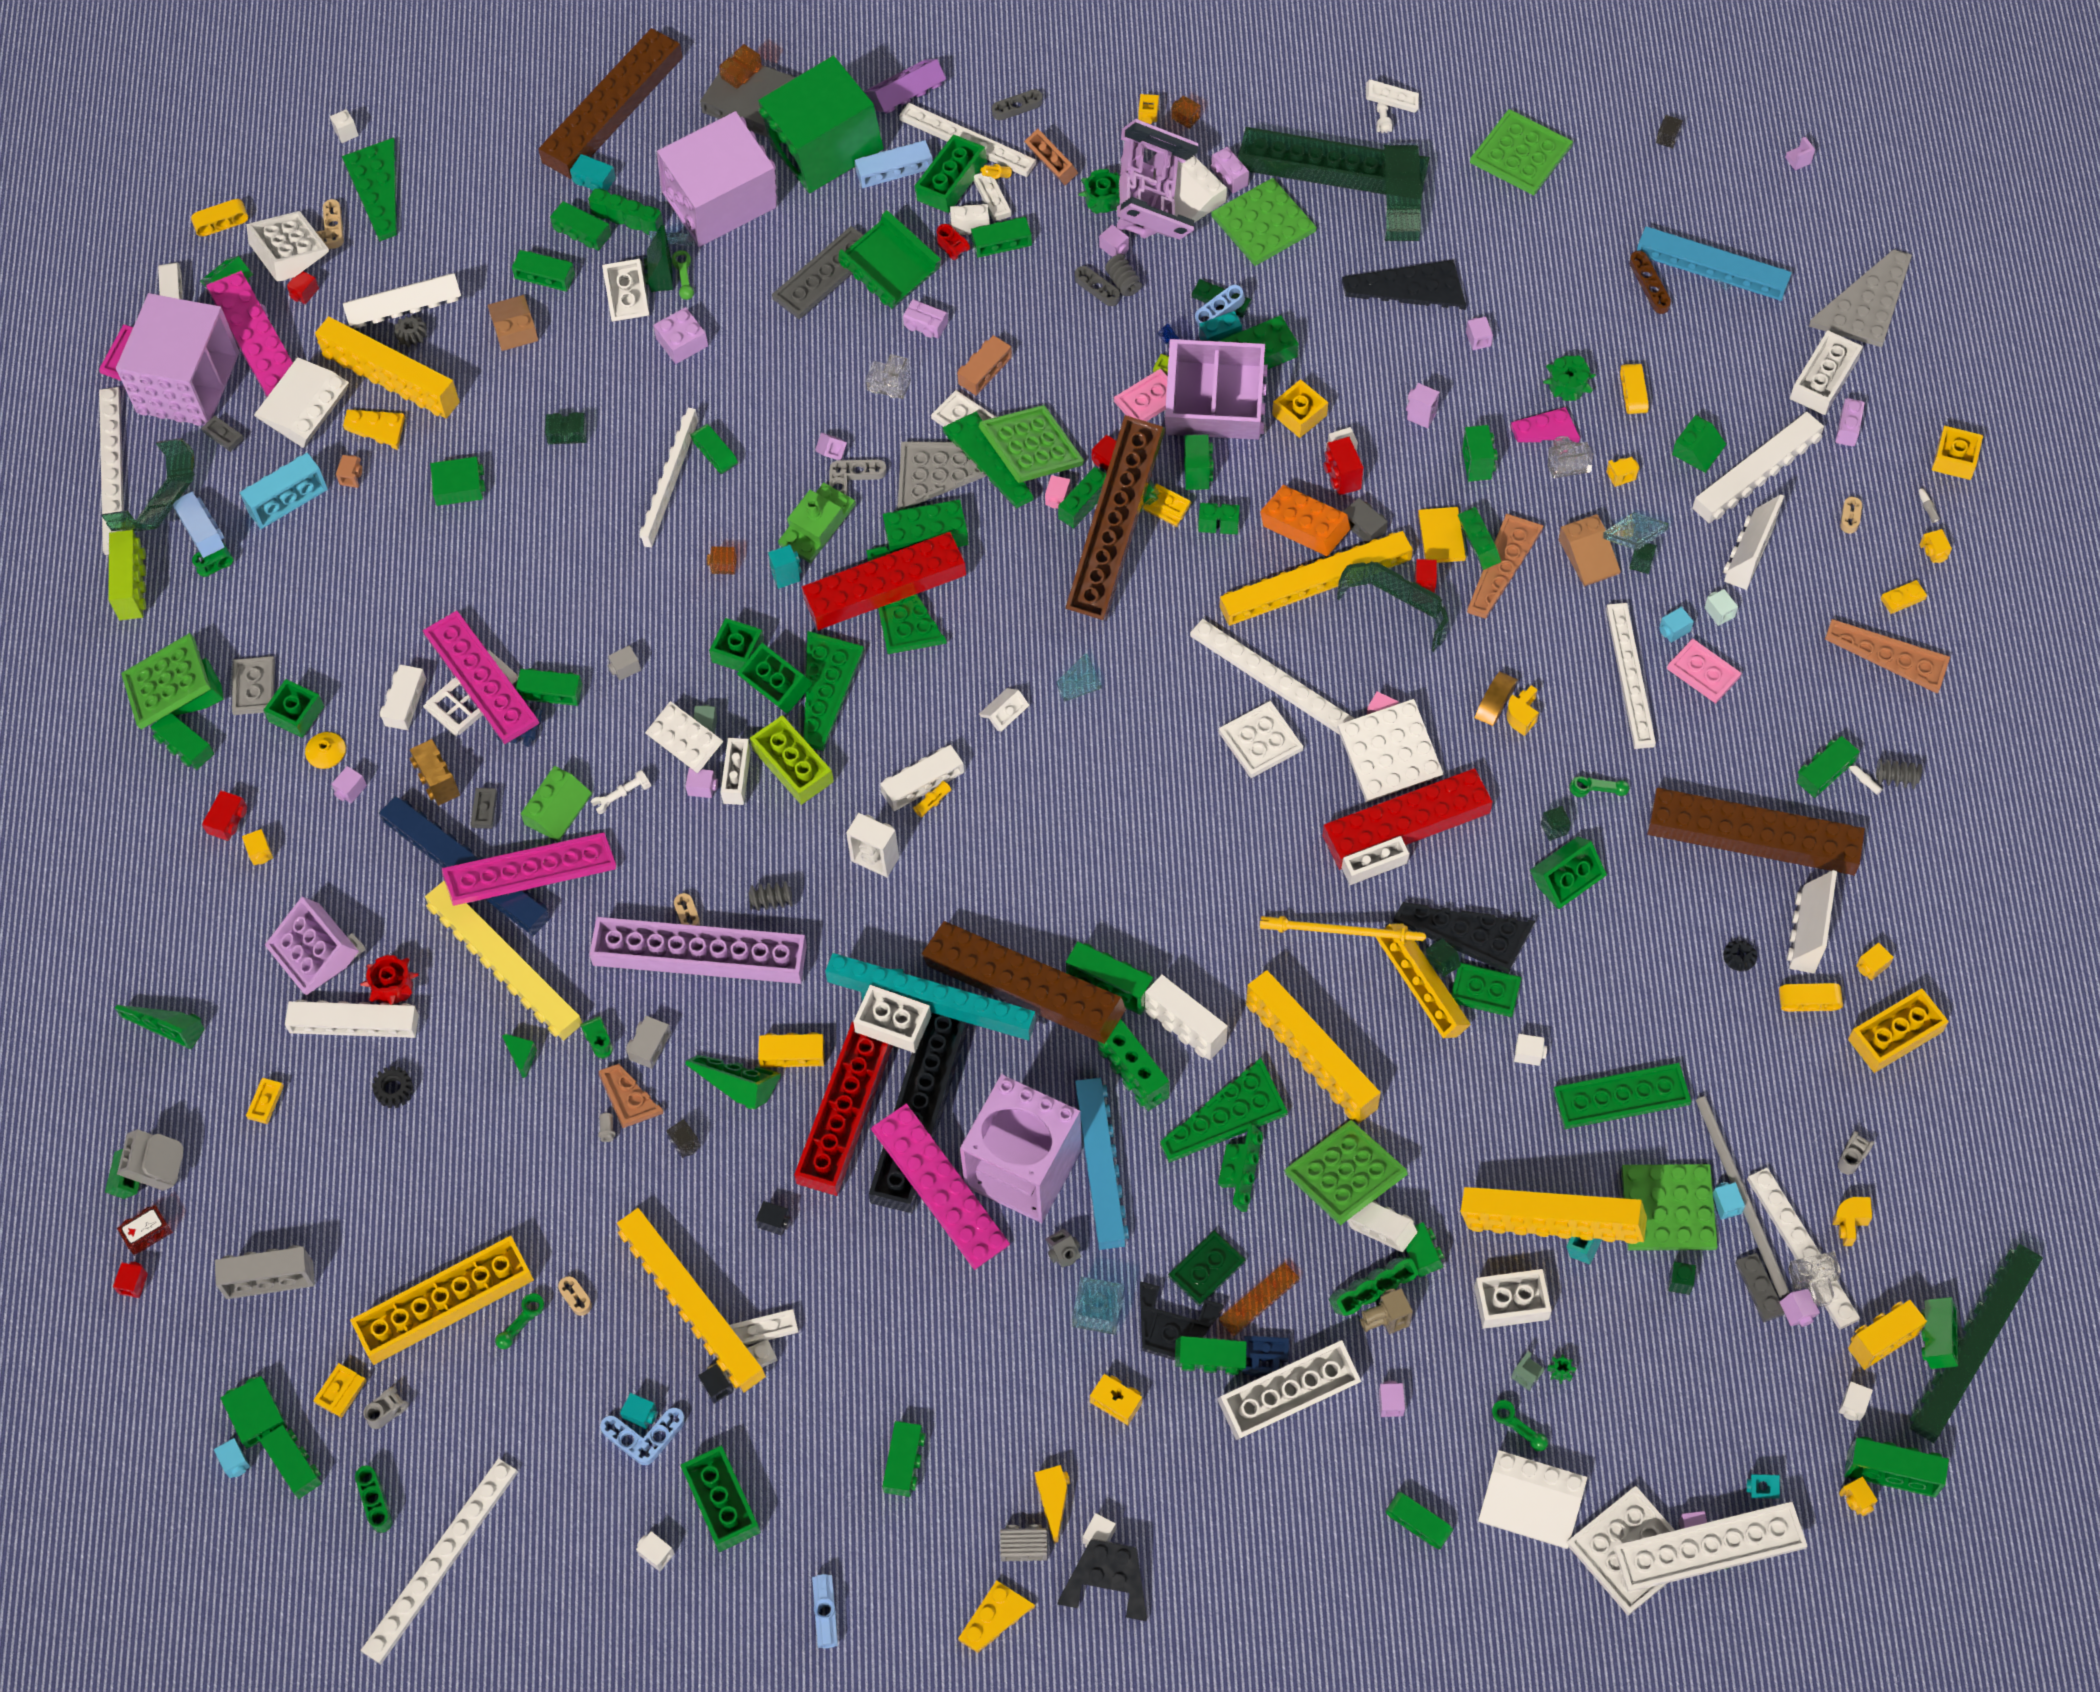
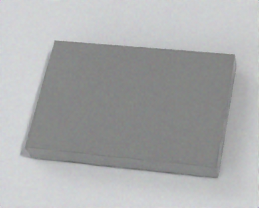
(252, 684)

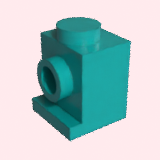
(1772, 1490)

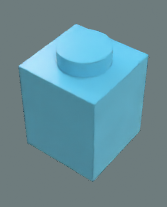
(1676, 624)
(1728, 1200)
(232, 1458)

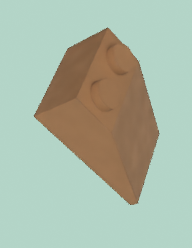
(513, 322)
(1588, 550)

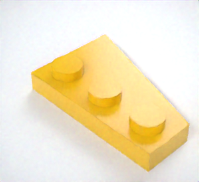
(380, 426)
(994, 1615)

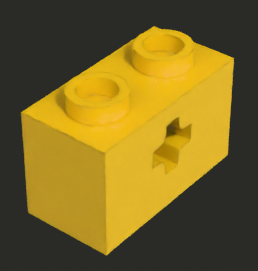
(1121, 1409)

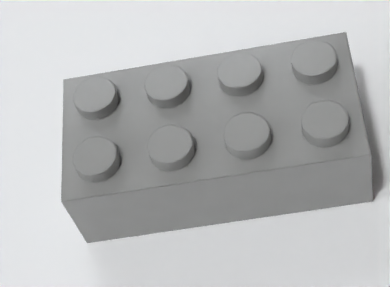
(264, 1272)

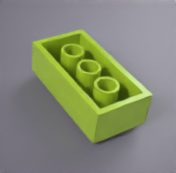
(126, 575)
(791, 759)

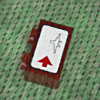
(144, 1229)

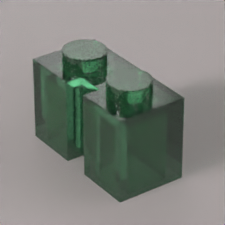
(566, 429)

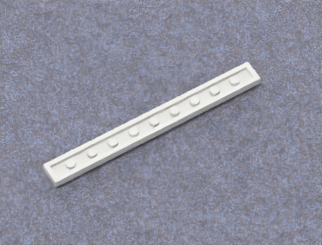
(110, 457)
(1269, 675)
(439, 1561)

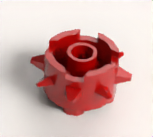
(389, 980)

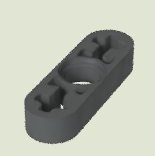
(1013, 111)
(1103, 292)

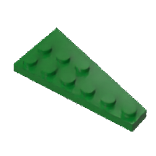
(375, 182)
(906, 621)
(831, 670)
(1245, 1102)

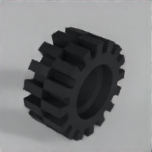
(395, 1098)

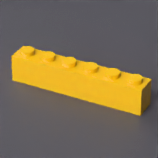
(1425, 985)

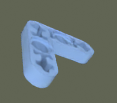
(642, 1443)

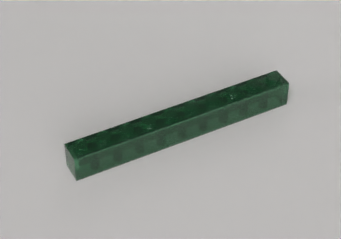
(1976, 1343)

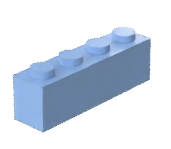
(893, 164)
(199, 524)

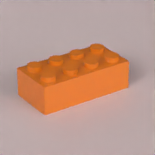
(1305, 520)

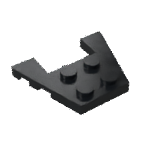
(1162, 1328)
(1108, 1567)

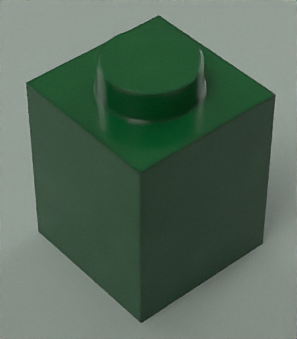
(1681, 1278)

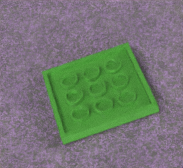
(1521, 152)
(1263, 221)
(1031, 443)
(165, 681)
(1345, 1172)
(1675, 1203)

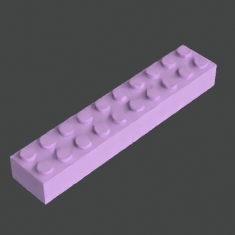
(698, 950)

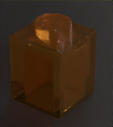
(1186, 111)
(722, 560)

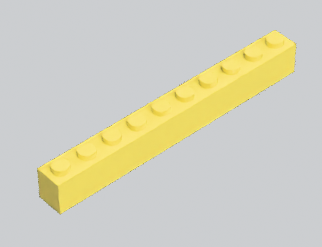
(504, 962)

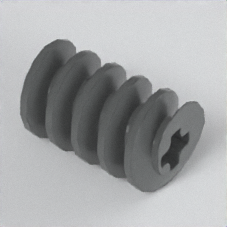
(1123, 275)
(1898, 773)
(770, 895)

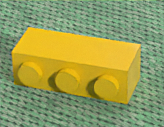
(791, 1050)

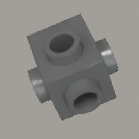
(1063, 1248)

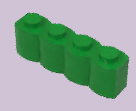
(624, 211)
(1368, 1289)

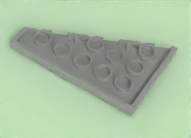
(1868, 304)
(932, 470)

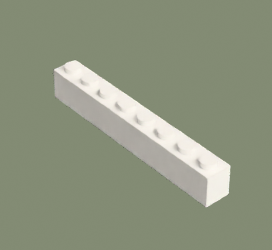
(1758, 467)

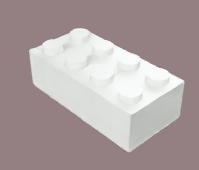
(1826, 372)
(1185, 1018)

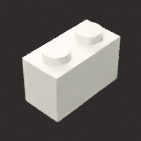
(968, 217)

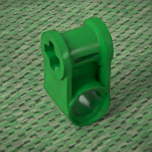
(213, 562)
(597, 1035)

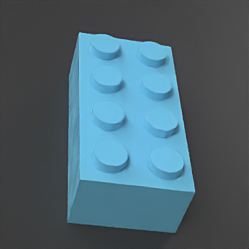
(283, 490)

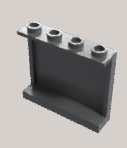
(725, 99)

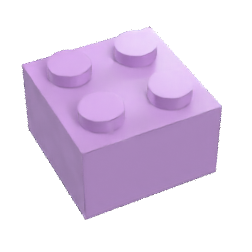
(680, 335)

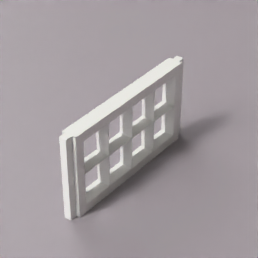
(445, 718)

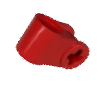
(951, 241)

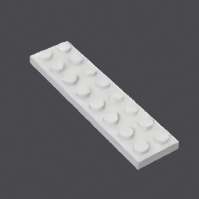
(1710, 1547)

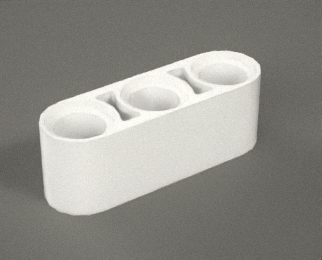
(170, 280)

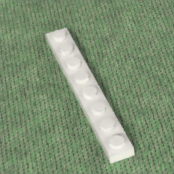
(945, 129)
(667, 482)
(1630, 676)
(1798, 1239)

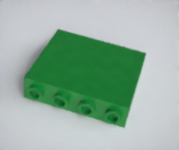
(890, 260)

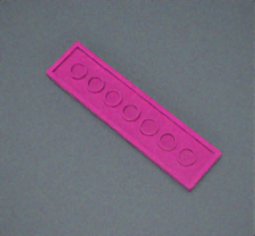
(251, 329)
(480, 677)
(528, 869)
(940, 1186)

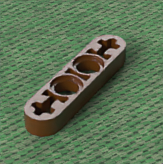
(1653, 281)

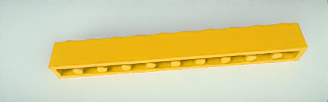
(1310, 579)
(691, 1301)

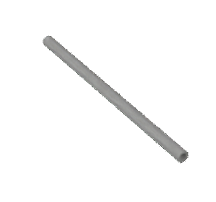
(1748, 1211)

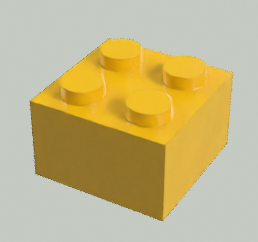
(1300, 408)
(1957, 452)

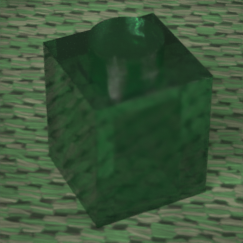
(1643, 558)
(1555, 823)
(1443, 957)

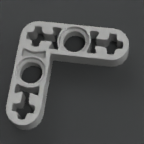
(843, 476)

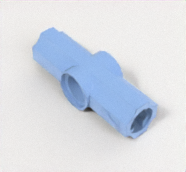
(824, 1597)

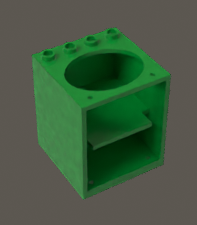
(822, 122)

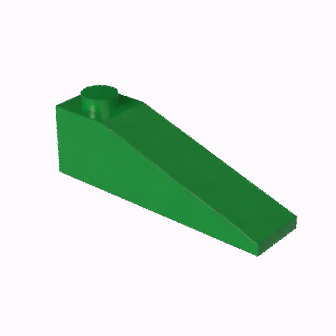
(207, 699)
(172, 1025)
(739, 1083)

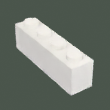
(921, 777)

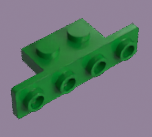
(1240, 1166)

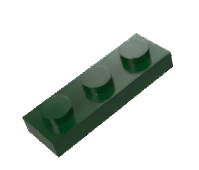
(1207, 291)

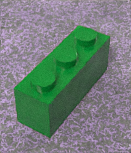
(580, 226)
(1001, 237)
(543, 270)
(1082, 498)
(1479, 538)
(549, 686)
(182, 741)
(1827, 766)
(1940, 1333)
(1210, 1355)
(903, 1459)
(291, 1461)

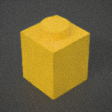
(257, 847)
(1874, 961)

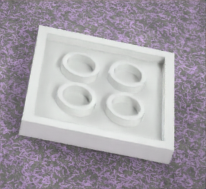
(1260, 739)

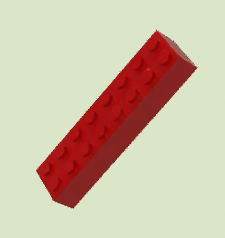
(883, 580)
(1410, 815)
(842, 1113)

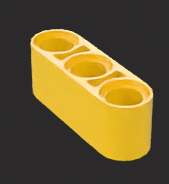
(219, 217)
(1634, 388)
(1810, 997)

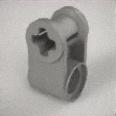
(1855, 1150)
(386, 1408)

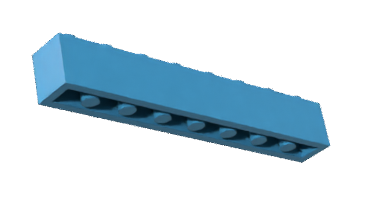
(1714, 263)
(1100, 1164)

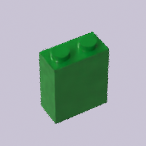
(457, 481)
(252, 1411)

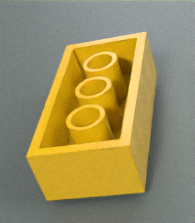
(1898, 1030)

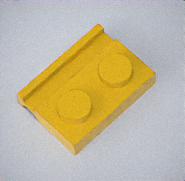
(1169, 506)
(339, 1390)

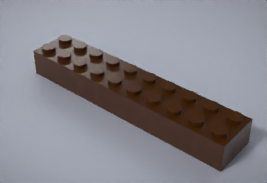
(611, 101)
(1115, 517)
(1756, 831)
(1024, 982)

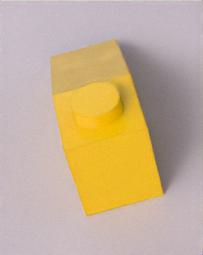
(1053, 1492)

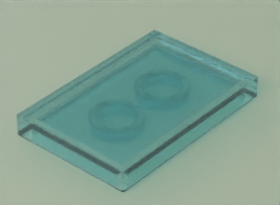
(1635, 531)

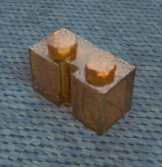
(741, 66)

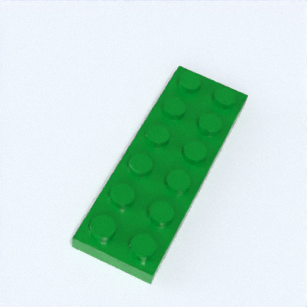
(1621, 1096)

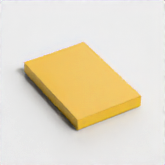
(1441, 534)

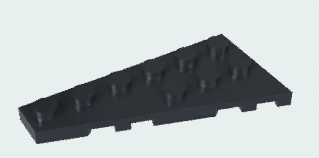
(1416, 285)
(1472, 933)

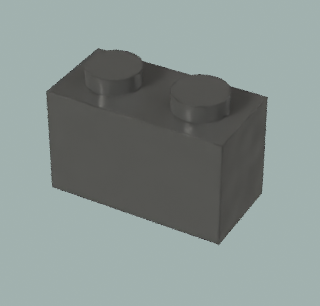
(1365, 521)

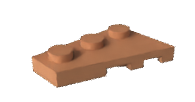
(627, 1098)

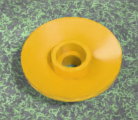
(328, 756)

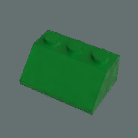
(1568, 871)

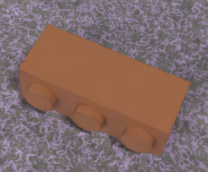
(1051, 157)
(984, 365)

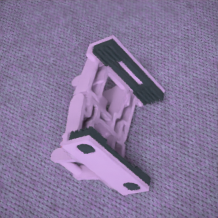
(1148, 199)

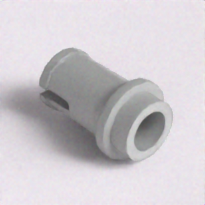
(606, 1127)

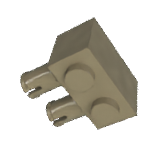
(1391, 1312)

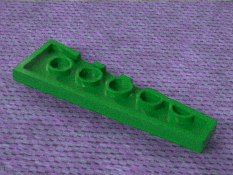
(971, 440)

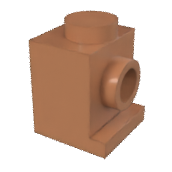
(349, 471)

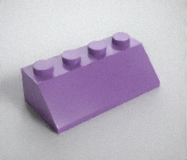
(906, 85)

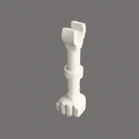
(1384, 124)
(640, 779)

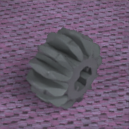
(410, 330)

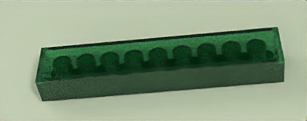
(1318, 160)

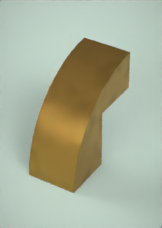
(1495, 698)

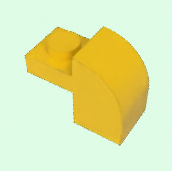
(1519, 712)
(1852, 1213)

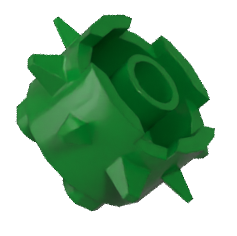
(1101, 191)
(1569, 377)

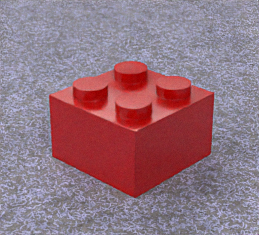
(1343, 466)

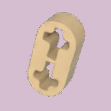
(1855, 515)
(691, 910)
(570, 1298)

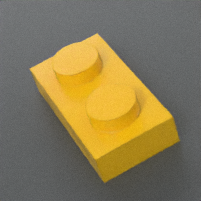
(1903, 596)
(264, 1101)

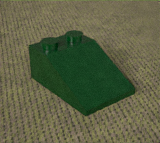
(659, 263)

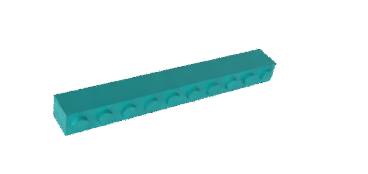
(941, 998)

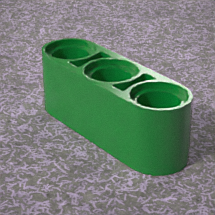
(714, 448)
(366, 1491)
(1419, 1520)

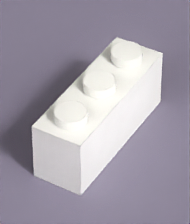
(403, 697)
(735, 771)
(1375, 860)
(1384, 1225)

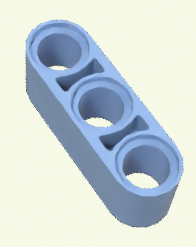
(1223, 298)

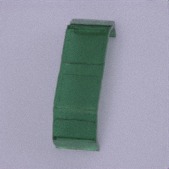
(1402, 191)
(179, 476)
(1397, 586)

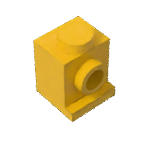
(1148, 112)
(1622, 471)
(1936, 546)
(1859, 1497)

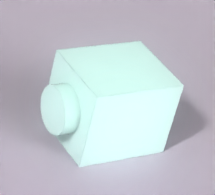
(1721, 607)

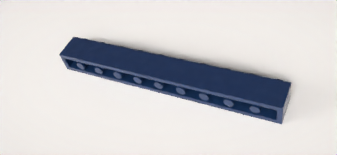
(447, 852)

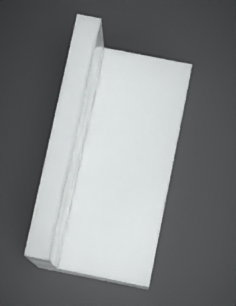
(1005, 708)

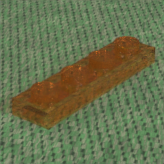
(1259, 1299)

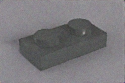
(222, 433)
(484, 808)

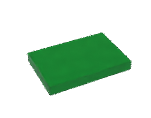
(1486, 989)

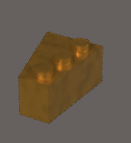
(434, 772)

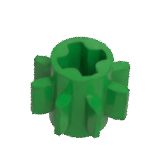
(1560, 1363)

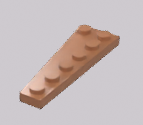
(1513, 544)
(1904, 659)

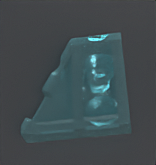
(1079, 680)

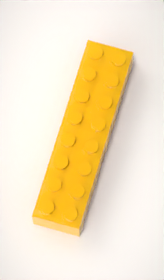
(387, 367)
(1312, 1047)
(1554, 1214)
(441, 1300)

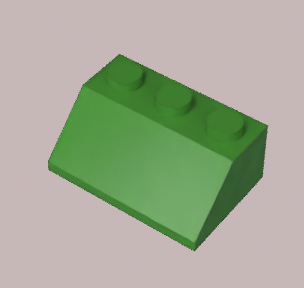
(555, 804)

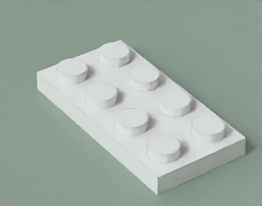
(684, 737)

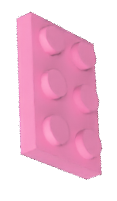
(1144, 398)
(1704, 671)

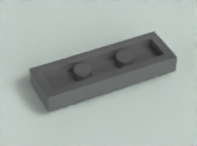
(1759, 1287)

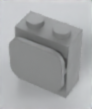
(151, 1159)

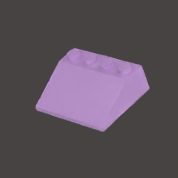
(310, 946)

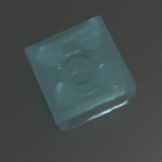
(1098, 1305)

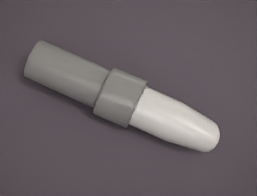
(1928, 506)

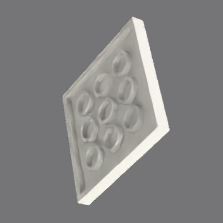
(1390, 750)
(1623, 1522)

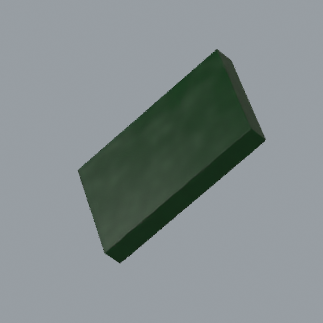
(1207, 1268)

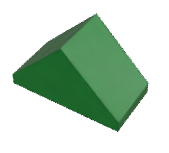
(522, 1052)

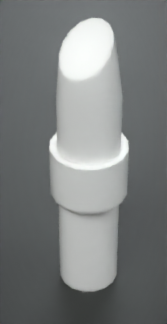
(1866, 779)

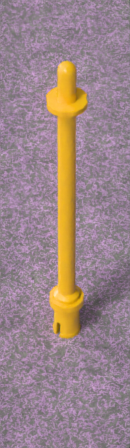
(1282, 924)

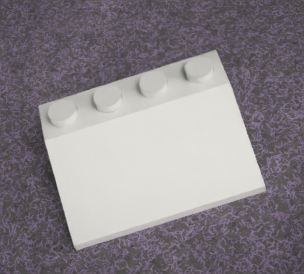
(1197, 190)
(286, 244)
(302, 401)
(1752, 543)
(1812, 923)
(1532, 1499)

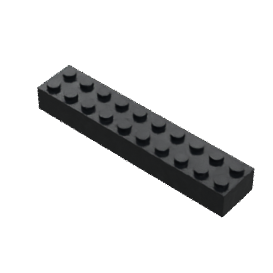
(925, 1092)

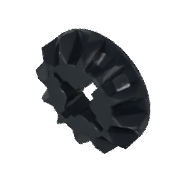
(1734, 961)

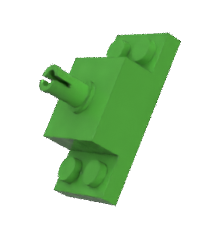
(816, 521)

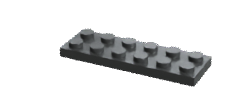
(816, 277)

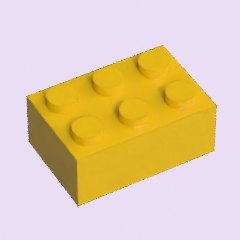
(1886, 1333)

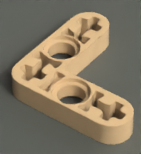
(332, 231)

